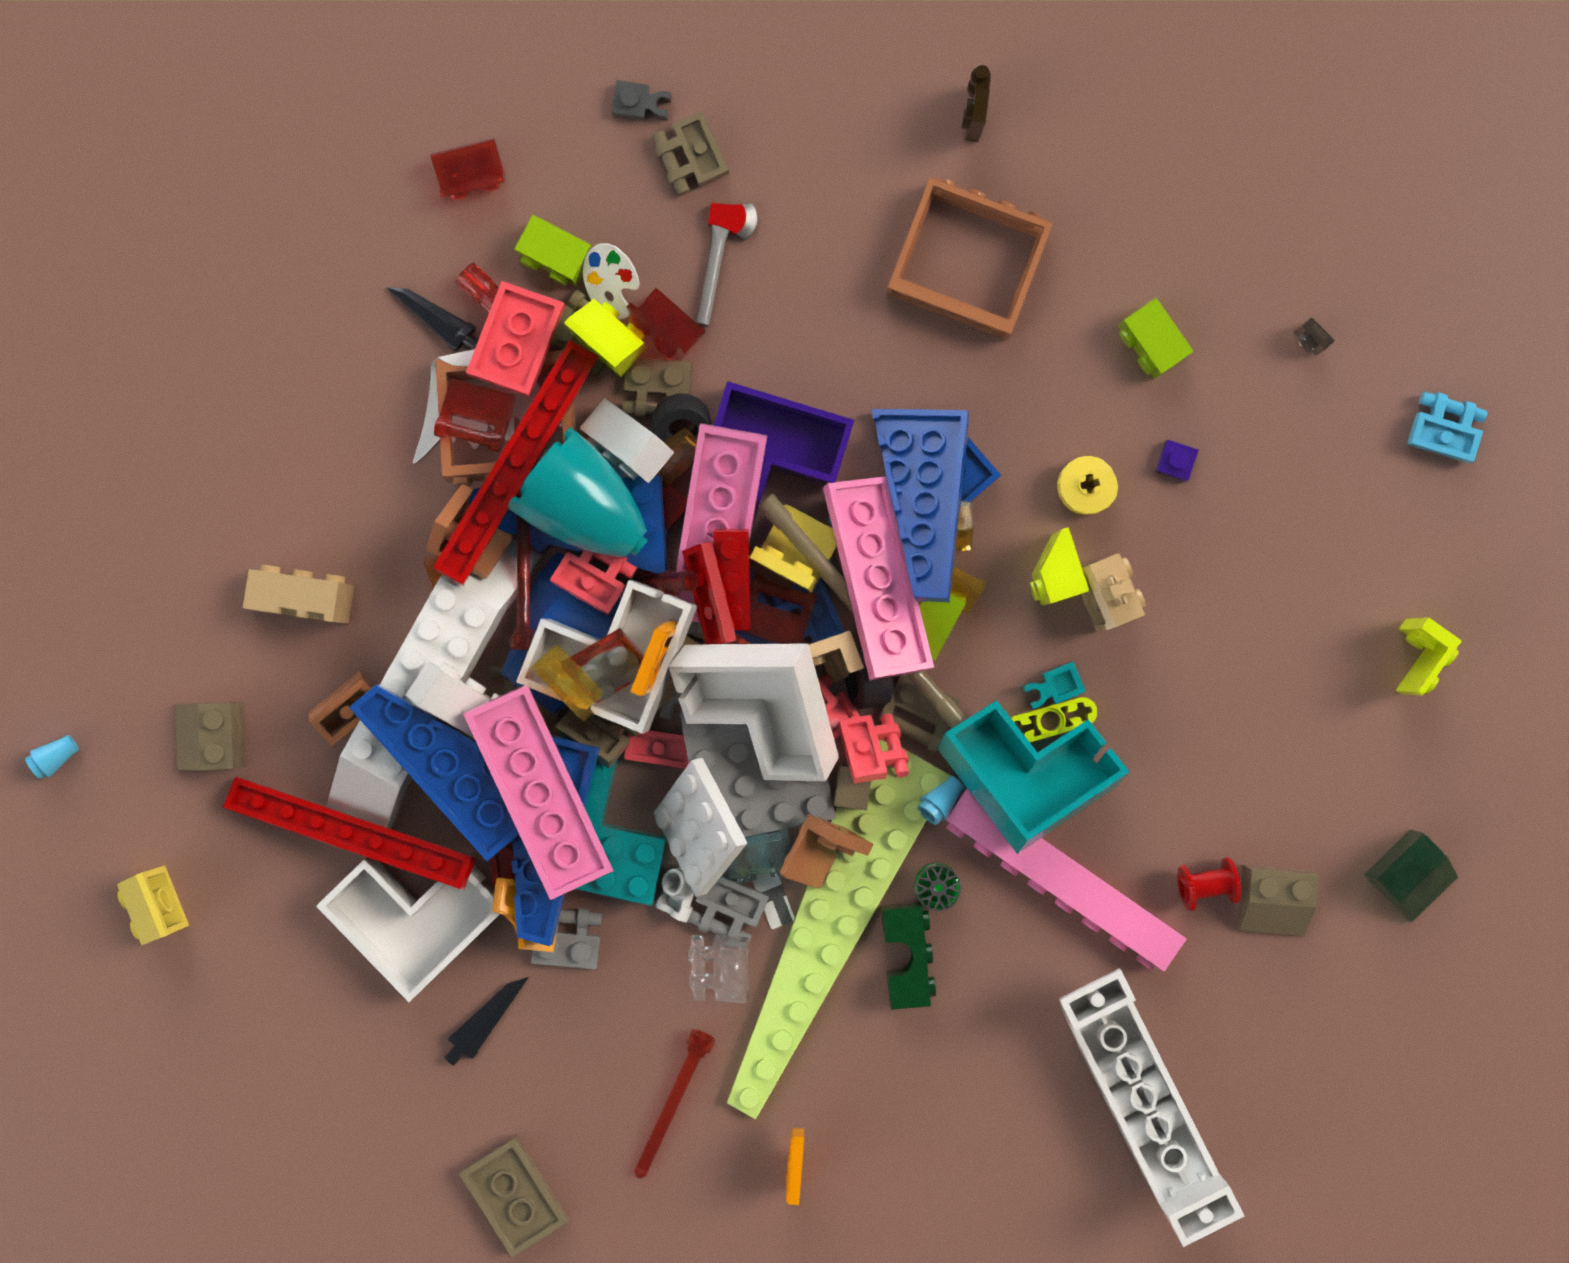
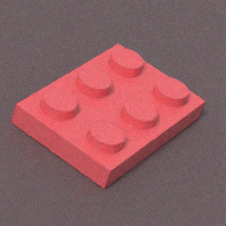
(515, 339)

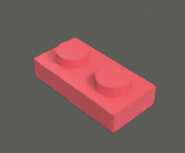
(658, 748)

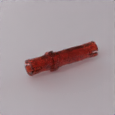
(670, 581)

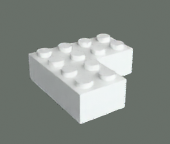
(638, 616)
(771, 692)
(405, 936)

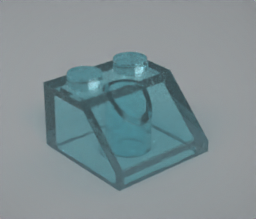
(761, 855)

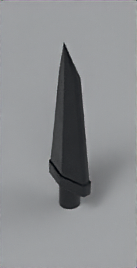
(445, 324)
(475, 1031)

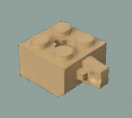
(1111, 593)

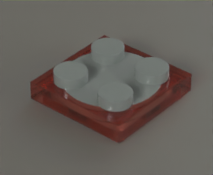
(610, 662)

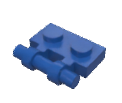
(823, 619)

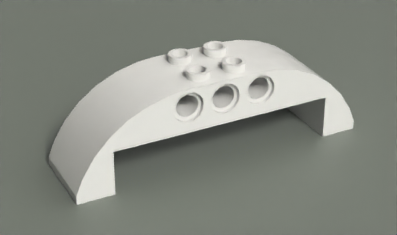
(1149, 1108)

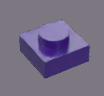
(1176, 460)

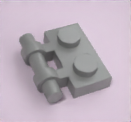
(733, 900)
(573, 948)

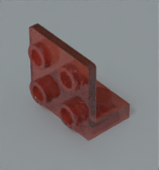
(667, 324)

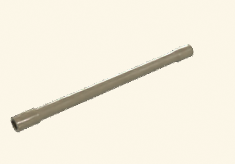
(783, 521)

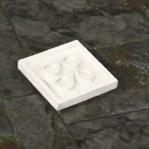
(699, 827)

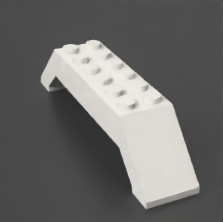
(449, 630)

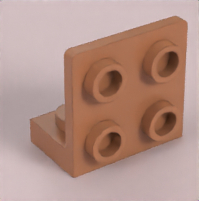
(449, 520)
(817, 850)

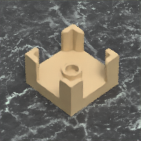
(837, 655)

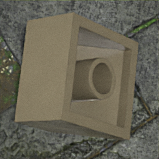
(210, 736)
(1277, 900)

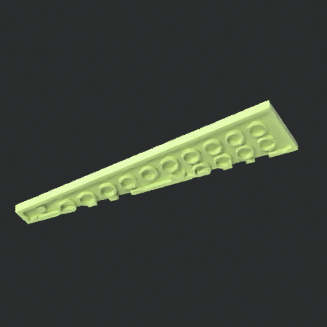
(831, 925)

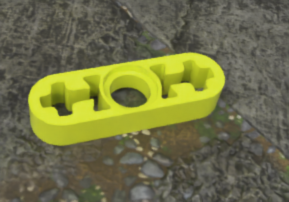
(1071, 705)

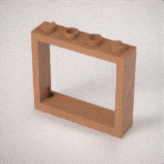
(1000, 212)
(478, 472)

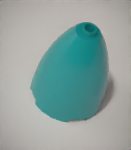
(581, 500)

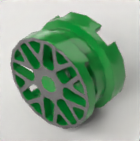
(937, 886)

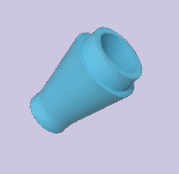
(50, 757)
(939, 802)

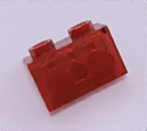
(468, 169)

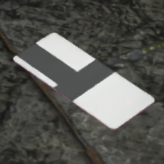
(777, 907)

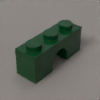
(910, 985)

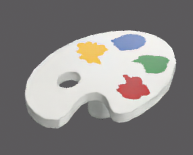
(609, 270)

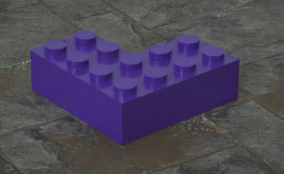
(799, 436)

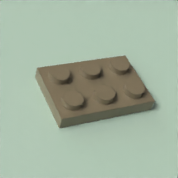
(514, 1196)

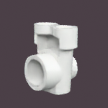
(676, 895)

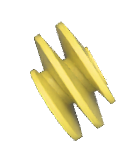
(1096, 471)

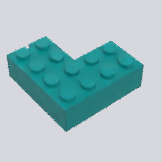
(1028, 789)
(632, 853)

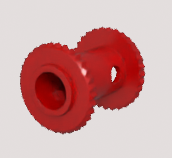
(1209, 884)

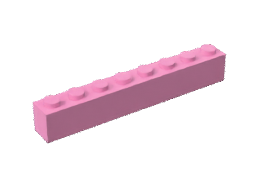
(1073, 887)

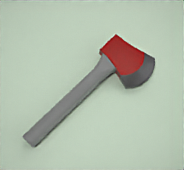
(724, 219)

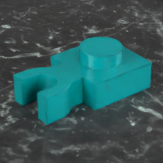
(1058, 684)

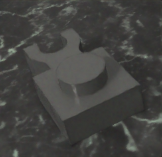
(634, 101)

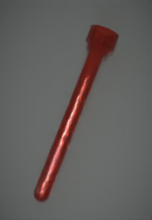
(523, 635)
(698, 1045)

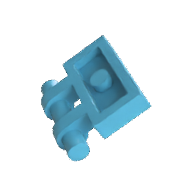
(1445, 436)

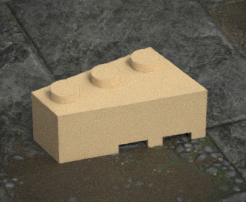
(299, 594)

